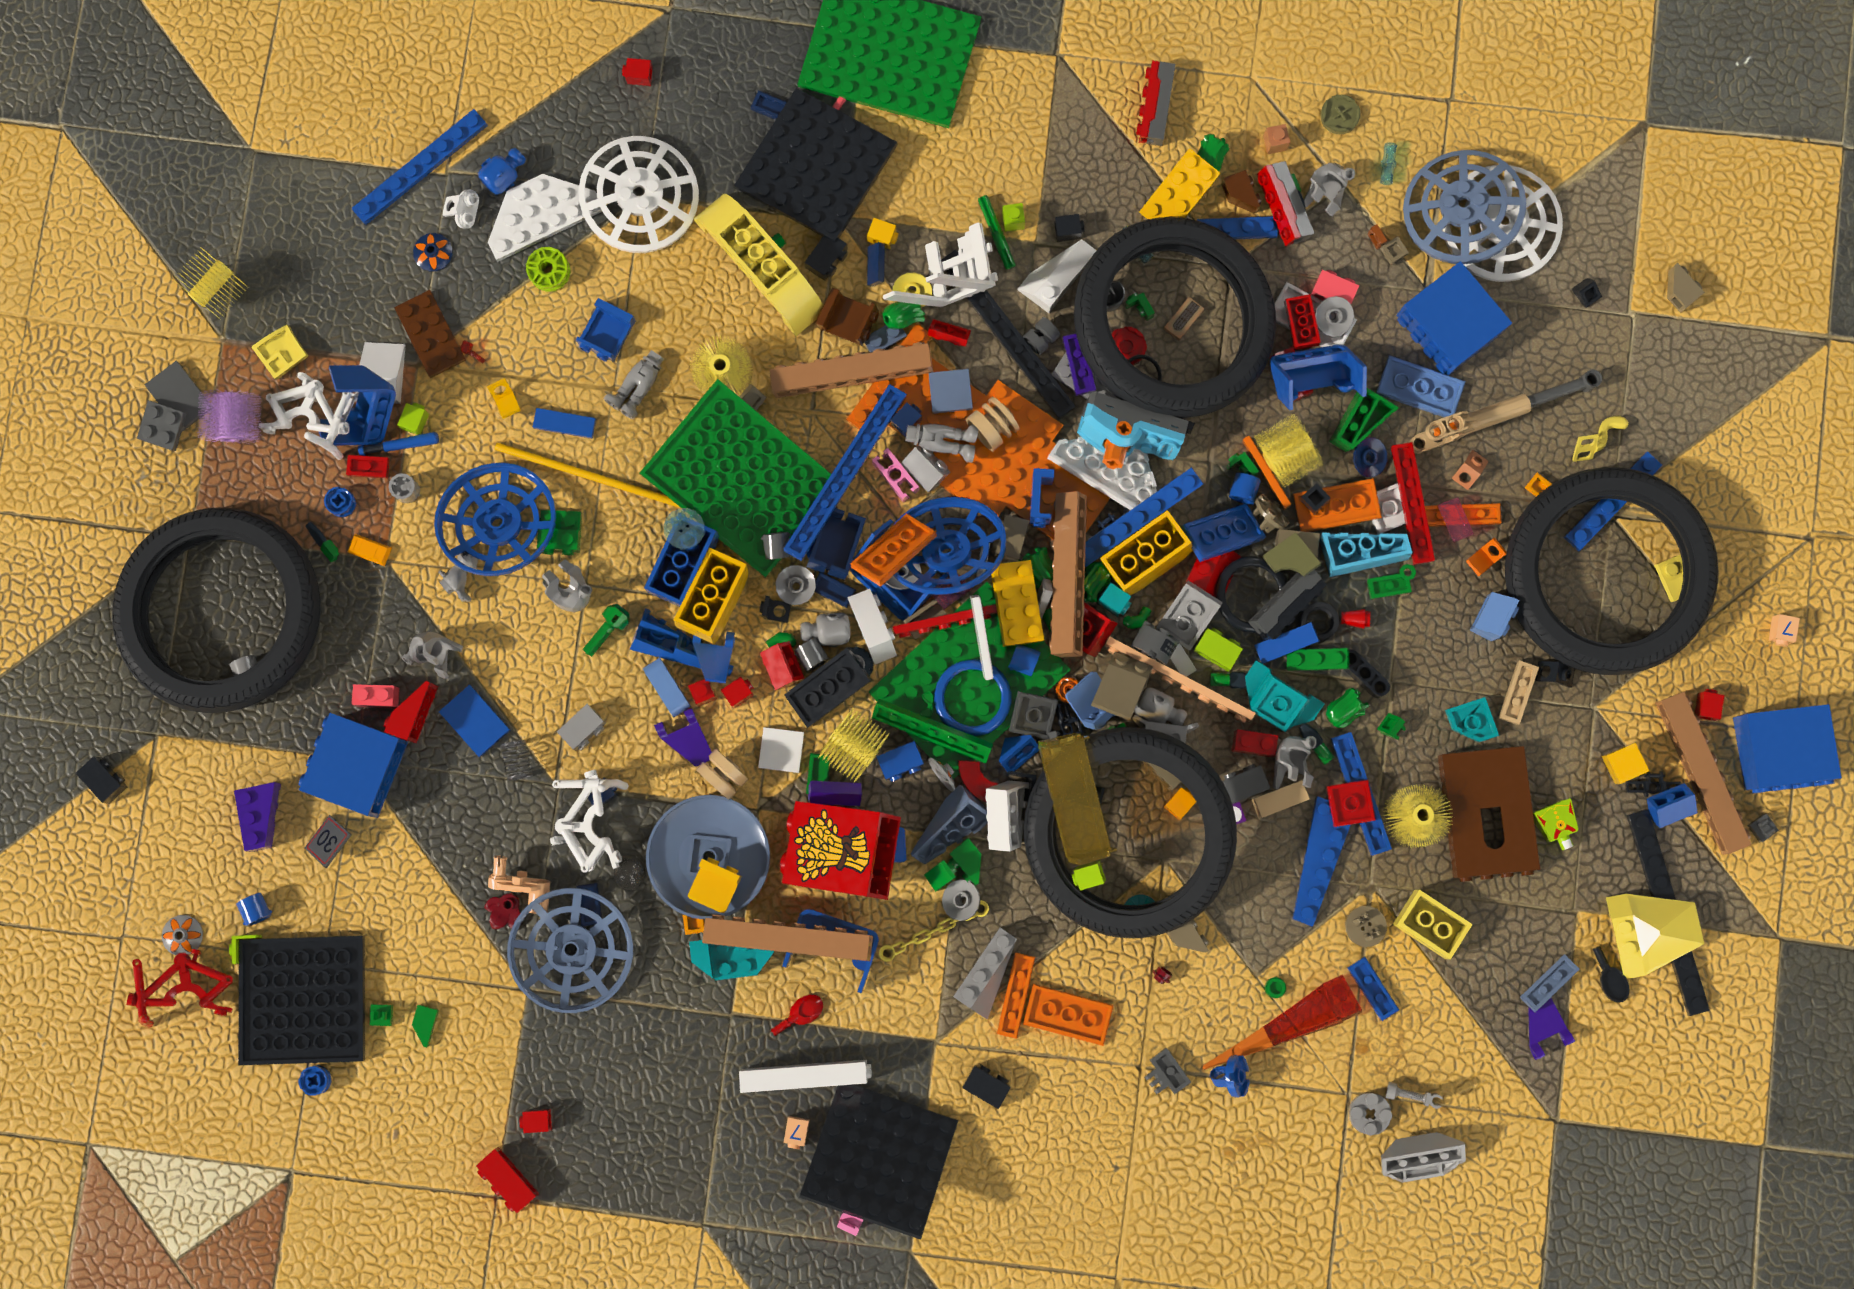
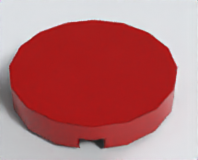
(1130, 342)

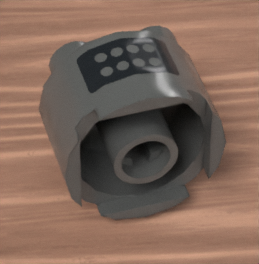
(1155, 643)

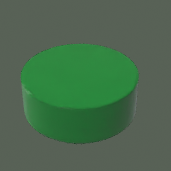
(1275, 987)

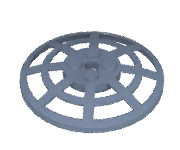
(1464, 216)
(566, 963)

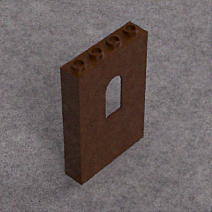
(1488, 781)

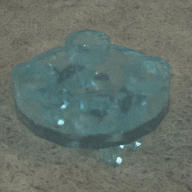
(689, 536)

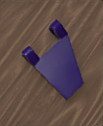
(688, 740)
(1546, 1023)

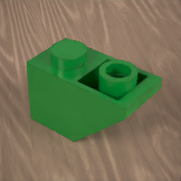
(968, 859)
(941, 875)

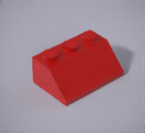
(1206, 573)

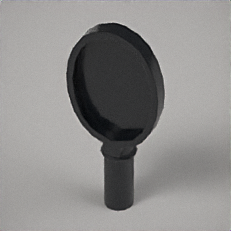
(1612, 980)

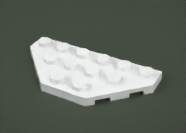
(536, 213)
(1125, 485)

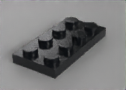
(828, 687)

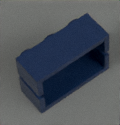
(836, 544)

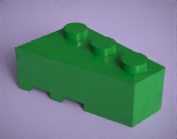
(1361, 419)

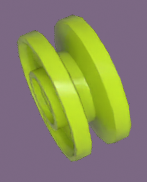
(539, 261)

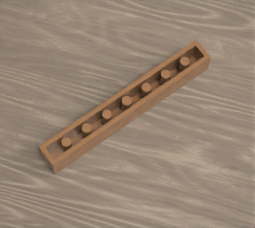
(851, 370)
(1068, 574)
(1703, 773)
(788, 939)

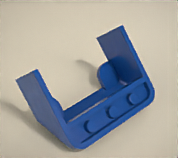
(1317, 369)
(373, 407)
(900, 602)
(813, 918)

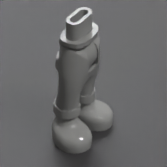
(643, 376)
(932, 435)

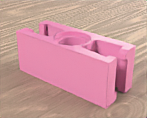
(894, 484)
(849, 1223)

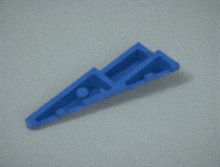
(663, 642)

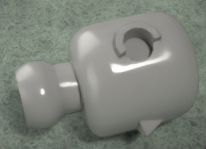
(829, 629)
(1158, 708)

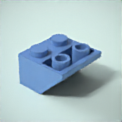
(1494, 616)

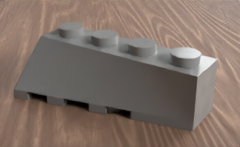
(985, 977)

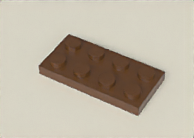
(430, 333)

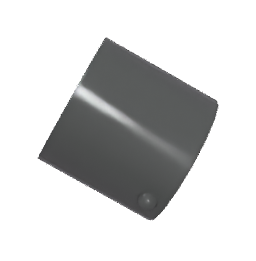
(774, 545)
(811, 654)

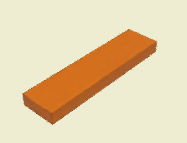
(1266, 472)
(1476, 514)
(1015, 995)

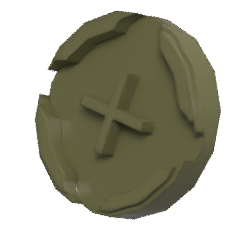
(1340, 114)

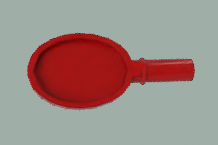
(802, 1012)

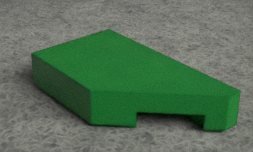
(424, 1023)

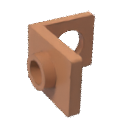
(1473, 466)

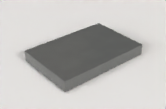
(177, 390)

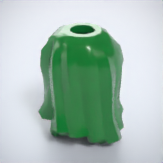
(1213, 150)
(902, 314)
(1041, 565)
(1096, 580)
(1346, 709)

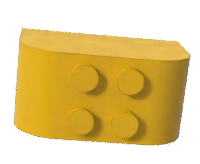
(1147, 554)
(712, 596)

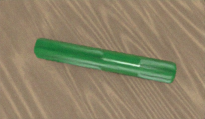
(996, 232)

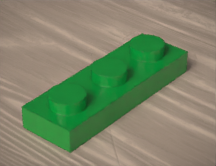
(1318, 659)

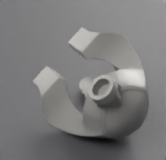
(1329, 181)
(575, 596)
(431, 648)
(1292, 756)

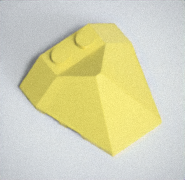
(1652, 931)

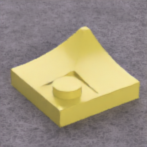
(280, 351)
(1671, 576)

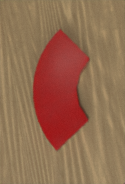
(973, 778)

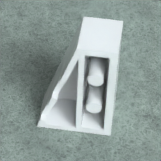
(873, 625)
(1005, 814)

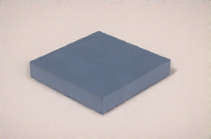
(950, 391)

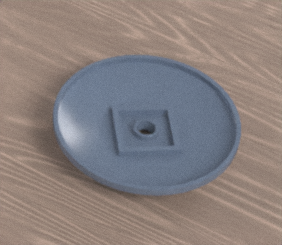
(703, 826)

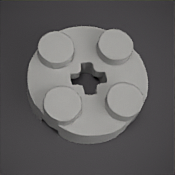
(1358, 1112)

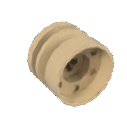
(995, 421)

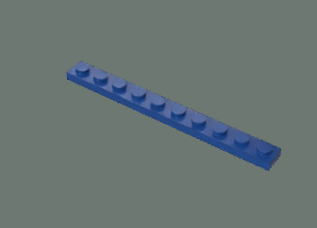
(844, 472)

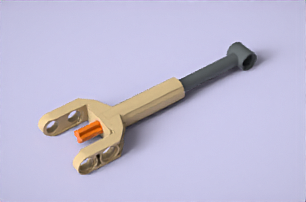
(1464, 422)

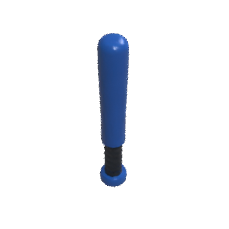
(403, 443)

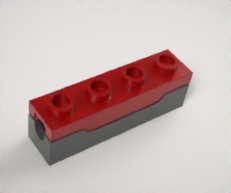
(1157, 101)
(1285, 203)

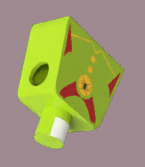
(1557, 822)

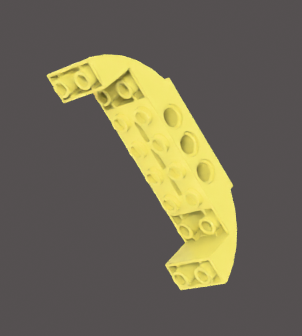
(761, 262)

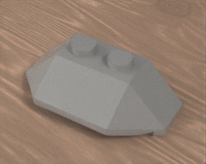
(1422, 1157)

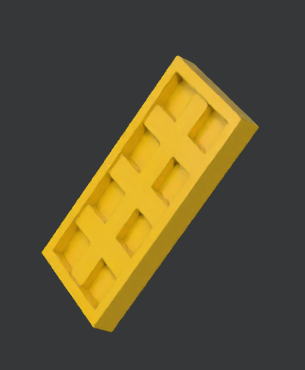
(1181, 188)
(1017, 603)

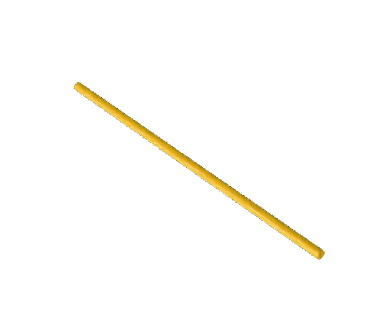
(584, 474)

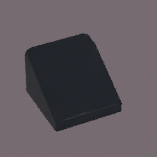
(1587, 292)

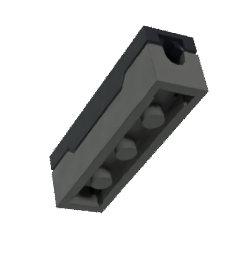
(1286, 604)

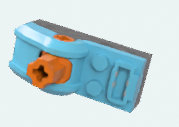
(1120, 427)

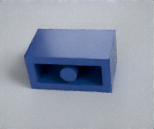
(900, 761)
(1672, 805)

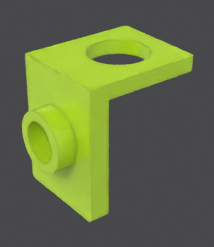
(234, 946)

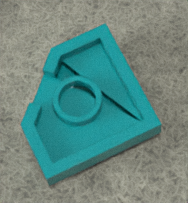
(1473, 720)

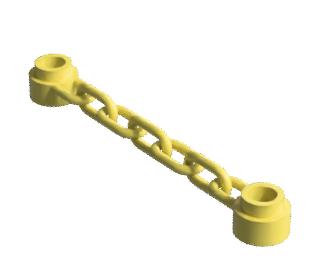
(915, 940)

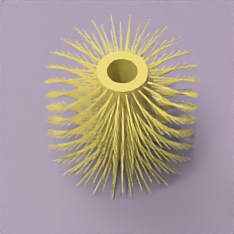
(211, 282)
(721, 360)
(1288, 450)
(853, 745)
(1417, 816)

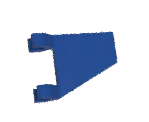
(714, 658)

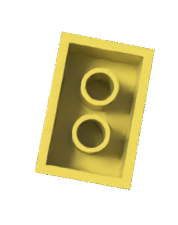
(1432, 924)

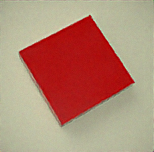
(1350, 803)

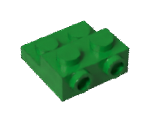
(566, 534)

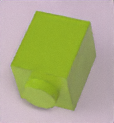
(1013, 217)
(413, 418)
(1089, 875)

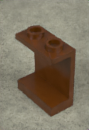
(847, 318)

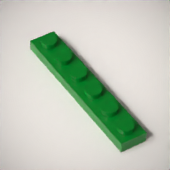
(932, 730)

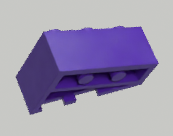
(257, 815)

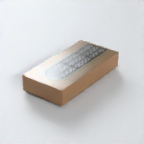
(1184, 318)

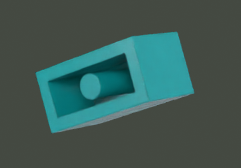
(1115, 600)

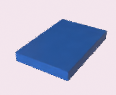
(474, 721)

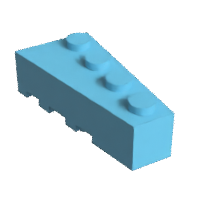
(1357, 552)

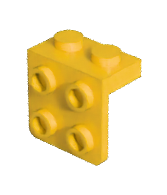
(714, 885)

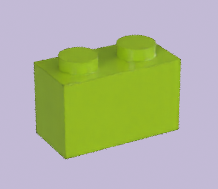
(1218, 649)

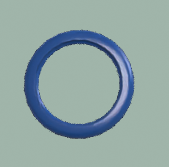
(995, 722)

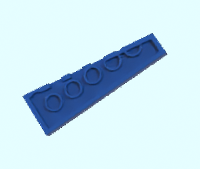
(1319, 862)

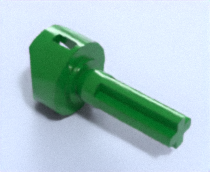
(608, 627)

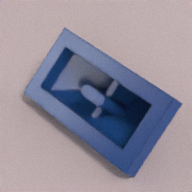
(1017, 751)

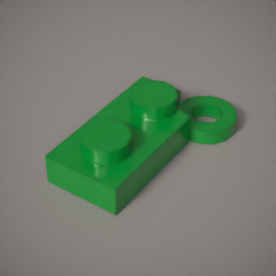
(1391, 584)

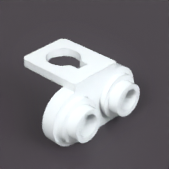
(464, 208)

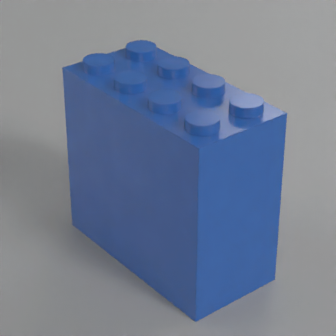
(1453, 319)
(1787, 749)
(352, 765)

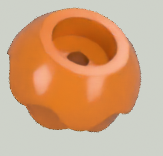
(1063, 685)

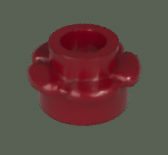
(1162, 975)

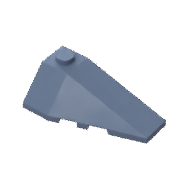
(955, 819)

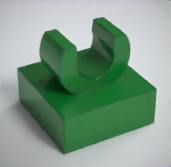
(1391, 725)
(381, 1015)

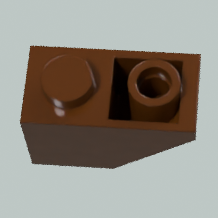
(1240, 191)

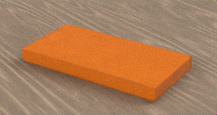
(1348, 505)
(893, 549)
(1068, 1014)

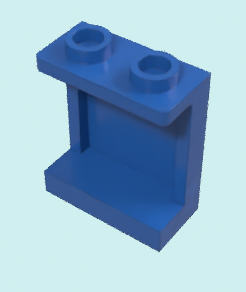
(606, 331)
(1039, 478)

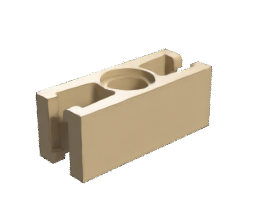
(1280, 799)

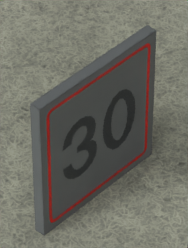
(327, 841)

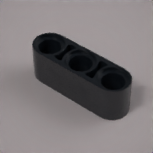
(1373, 678)

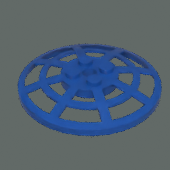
(488, 513)
(957, 542)

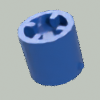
(1244, 488)
(1024, 660)
(253, 909)

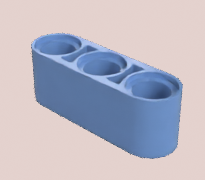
(666, 687)

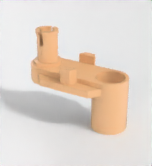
(521, 883)

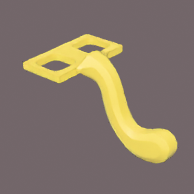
(1599, 439)

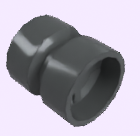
(1048, 334)

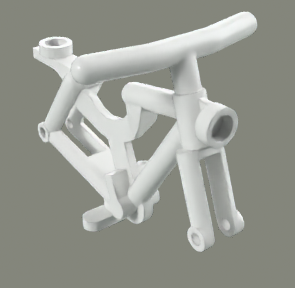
(313, 392)
(567, 827)

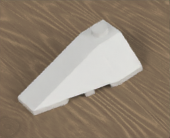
(1052, 280)

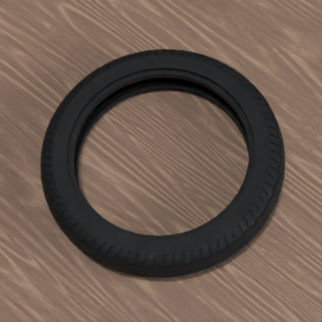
(1230, 261)
(1680, 518)
(150, 560)
(1154, 917)

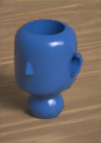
(499, 172)

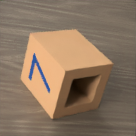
(1784, 630)
(796, 1132)

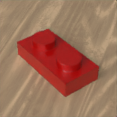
(948, 332)
(367, 466)

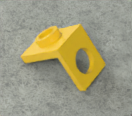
(505, 400)

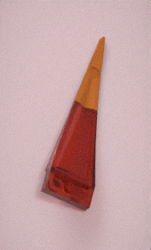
(1319, 1010)

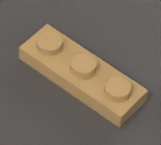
(1518, 692)

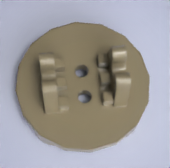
(1271, 513)
(1372, 934)

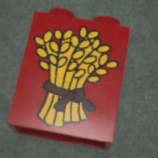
(840, 849)

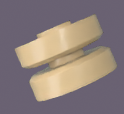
(722, 774)

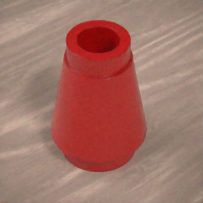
(1356, 618)

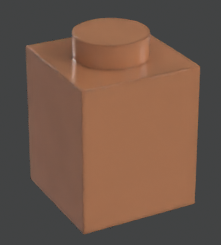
(1276, 139)

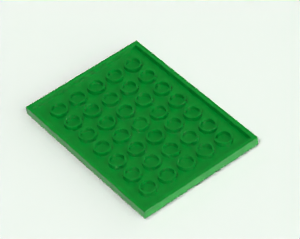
(891, 56)
(737, 474)
(968, 695)

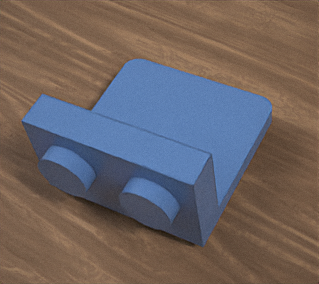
(1081, 698)

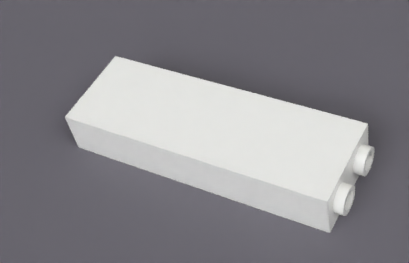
(804, 1076)

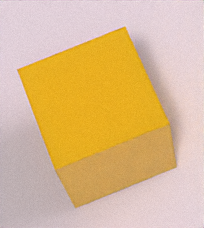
(1625, 763)

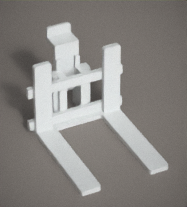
(970, 272)

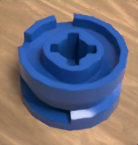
(340, 502)
(315, 1080)

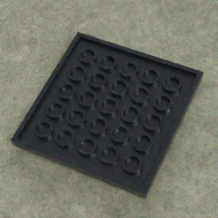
(815, 165)
(301, 1000)
(879, 1159)

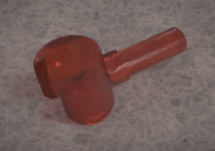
(466, 348)

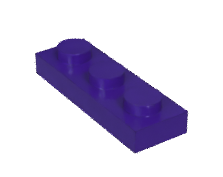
(1080, 371)

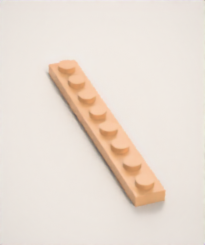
(1186, 684)

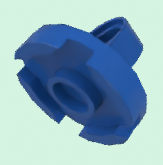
(1234, 1076)

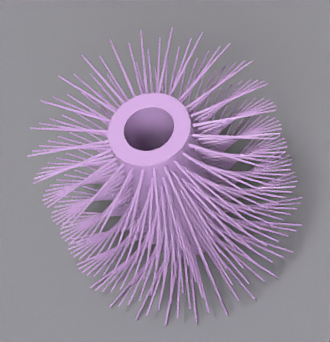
(229, 416)

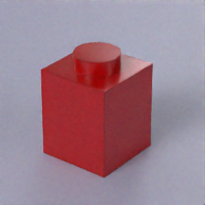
(638, 71)
(738, 691)
(702, 692)
(1709, 705)
(536, 1121)

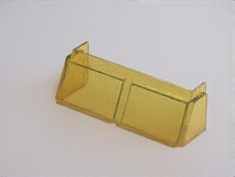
(1075, 798)

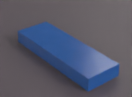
(564, 423)
(1287, 643)
(1373, 988)

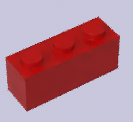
(506, 1180)

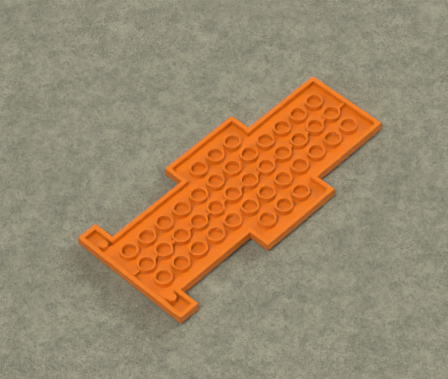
(998, 476)

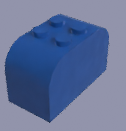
(677, 568)

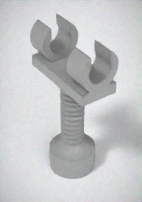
(1393, 1091)

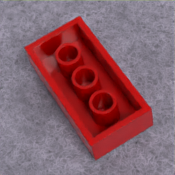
(1302, 322)

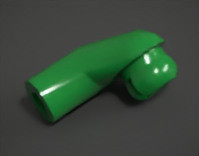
(1137, 621)
(781, 637)

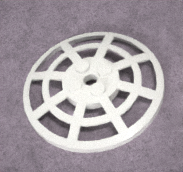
(638, 205)
(1512, 214)

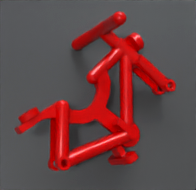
(182, 963)

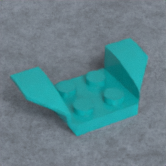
(1277, 700)
(727, 961)

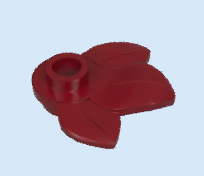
(501, 913)

